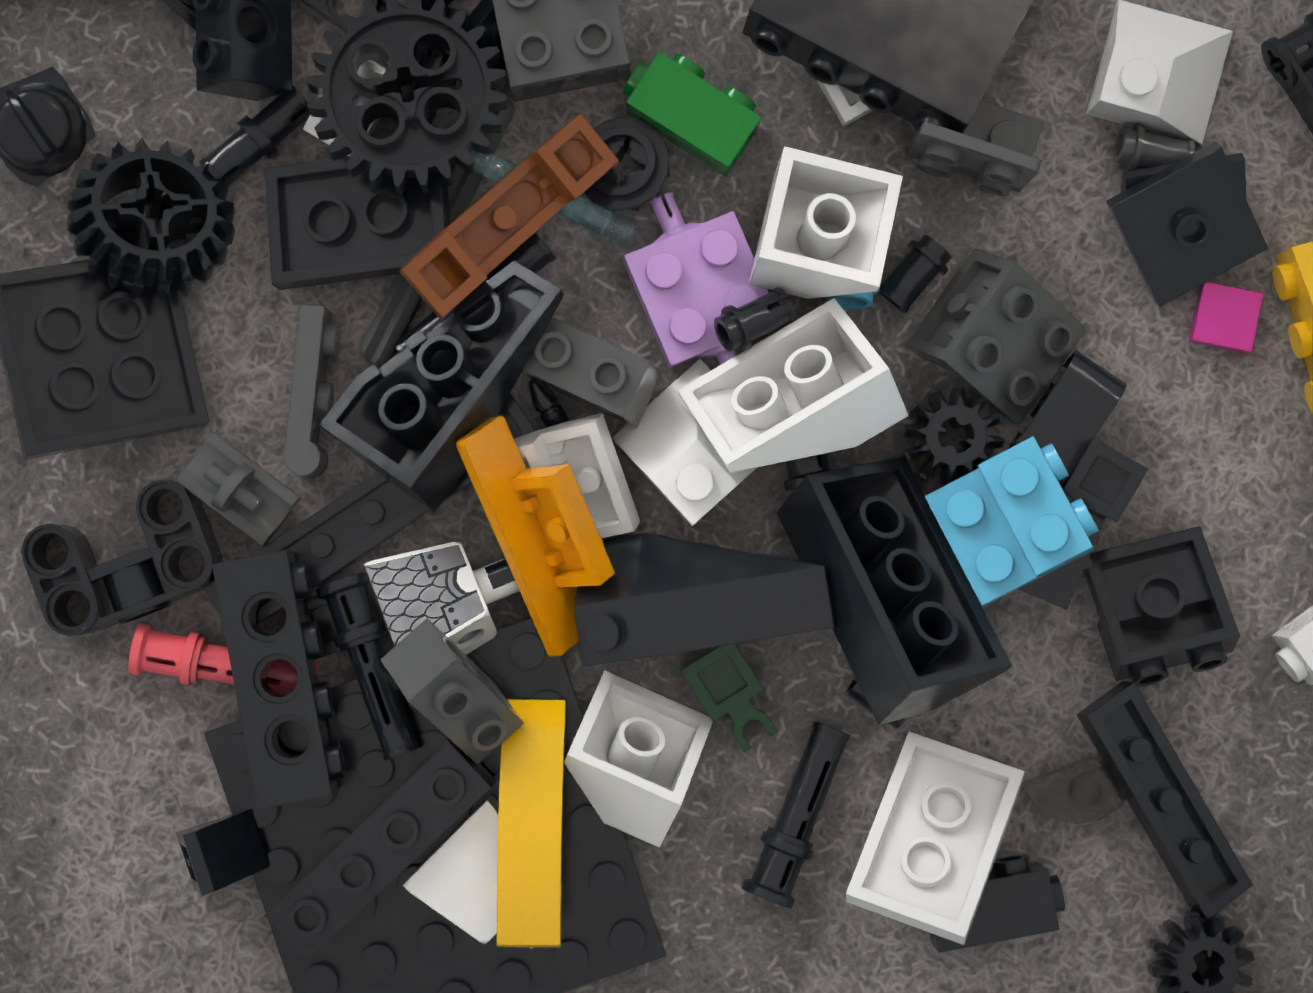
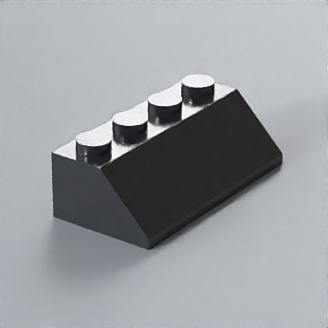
(895, 588)

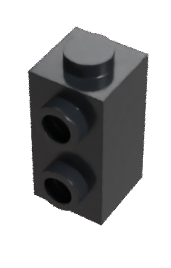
(1015, 904)

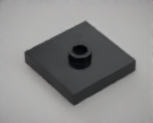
(1187, 224)

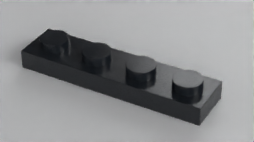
(1164, 799)

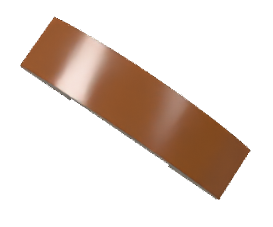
(508, 215)

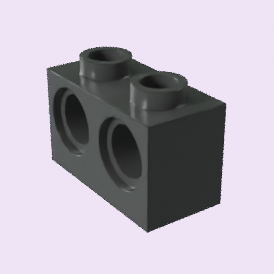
(593, 372)
(451, 691)

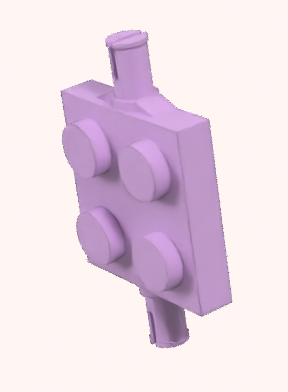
(690, 279)

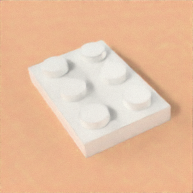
(935, 837)

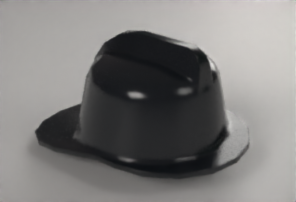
(41, 127)

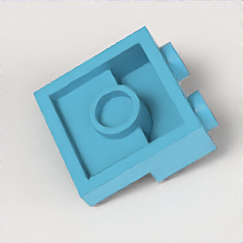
(1012, 520)

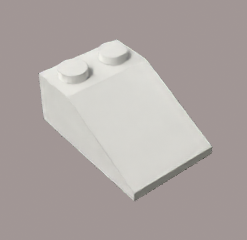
(796, 394)

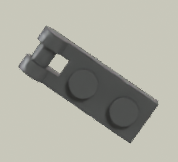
(310, 394)

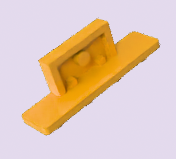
(539, 527)

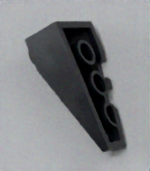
(444, 385)

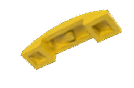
(531, 827)

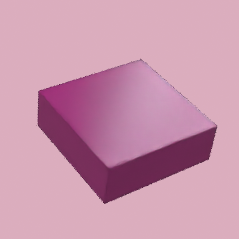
(1225, 317)

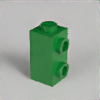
(692, 111)

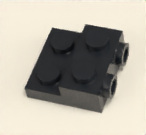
(1161, 607)

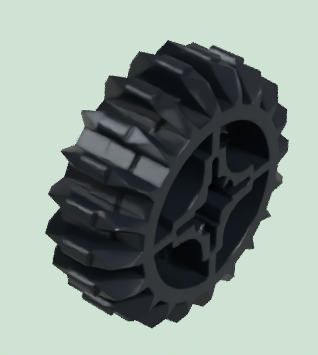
(123, 238)

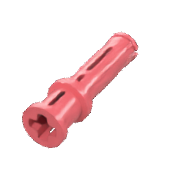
(195, 659)

